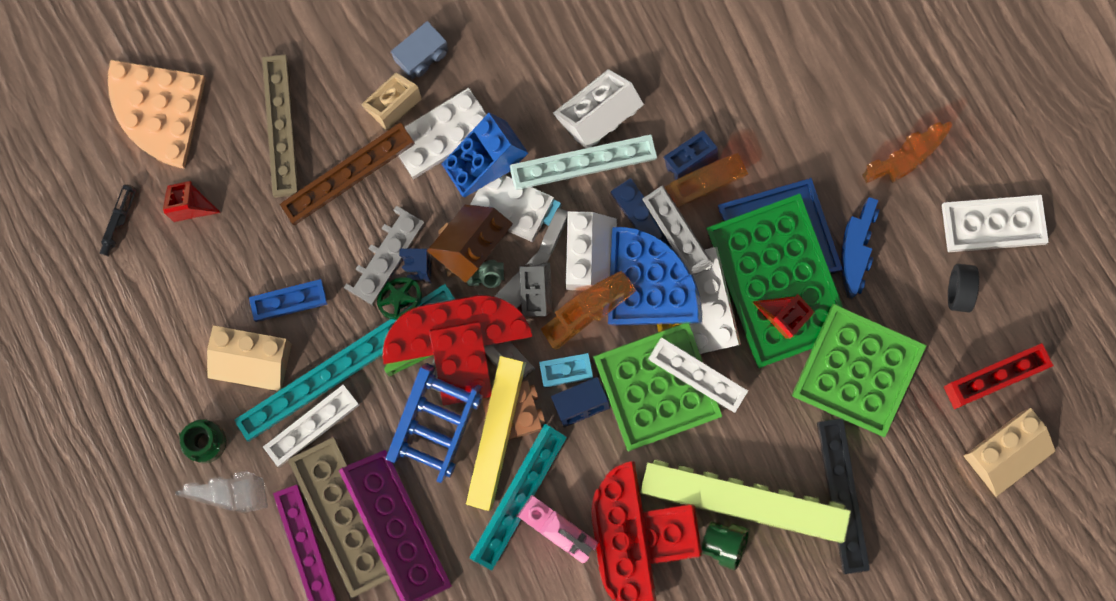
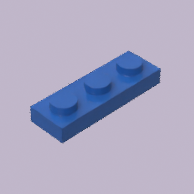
(288, 300)

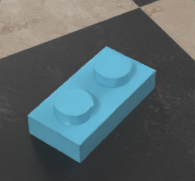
(566, 370)

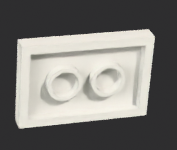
(523, 207)

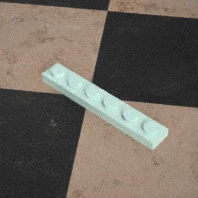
(583, 162)

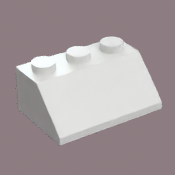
(599, 108)
(588, 249)

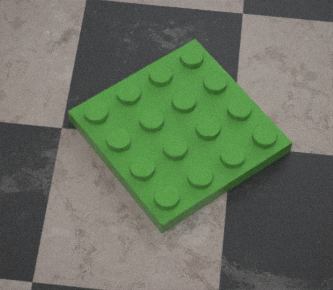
(858, 370)
(646, 397)

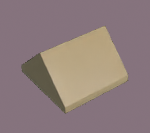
(392, 100)

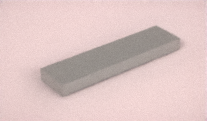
(677, 230)

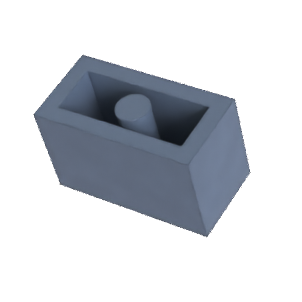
(420, 50)

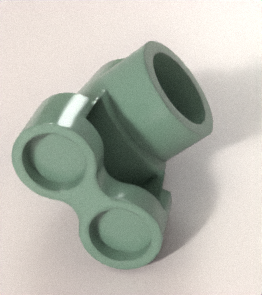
(488, 274)

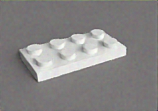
(441, 132)
(994, 223)
(718, 321)

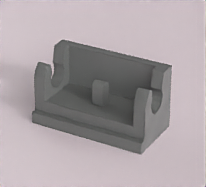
(536, 289)

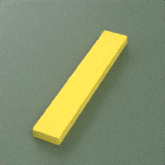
(496, 433)

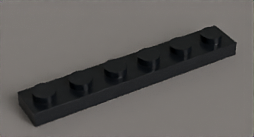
(843, 491)

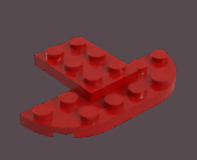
(456, 337)
(636, 539)

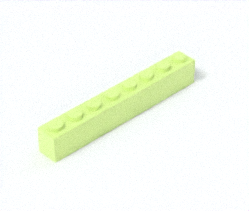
(746, 502)

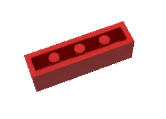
(998, 376)

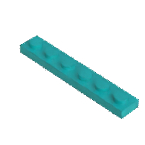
(520, 490)

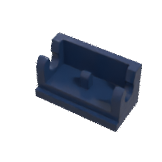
(691, 155)
(417, 261)
(580, 402)

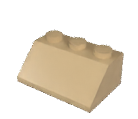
(247, 358)
(1011, 451)

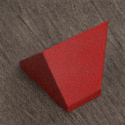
(186, 202)
(786, 313)

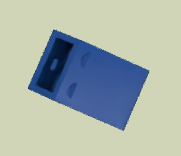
(484, 155)

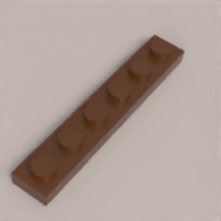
(347, 174)

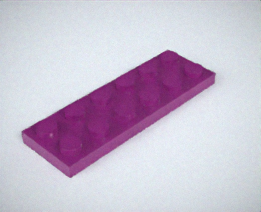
(395, 528)

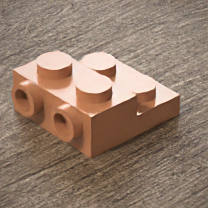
(526, 417)

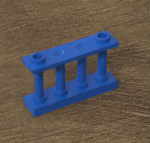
(418, 403)

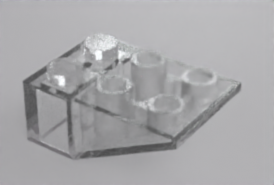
(239, 494)

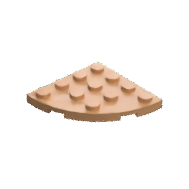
(156, 108)

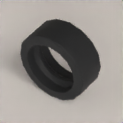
(963, 288)

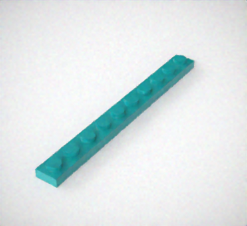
(323, 376)

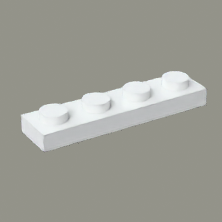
(697, 375)
(311, 426)

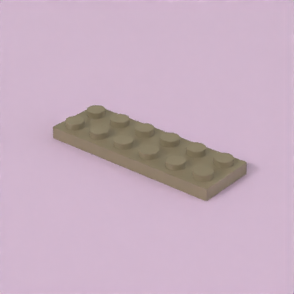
(338, 517)

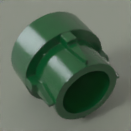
(191, 434)
(725, 544)

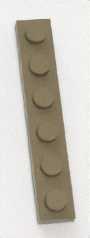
(280, 126)

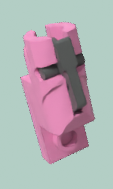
(557, 529)

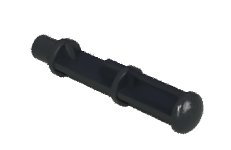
(117, 219)

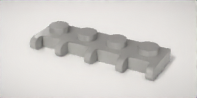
(386, 256)

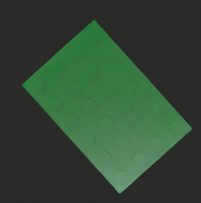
(774, 257)

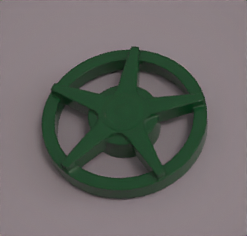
(399, 297)

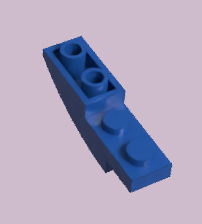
(855, 256)

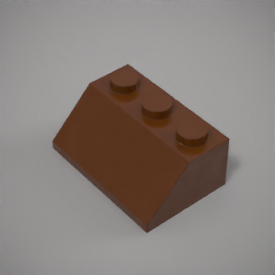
(469, 239)

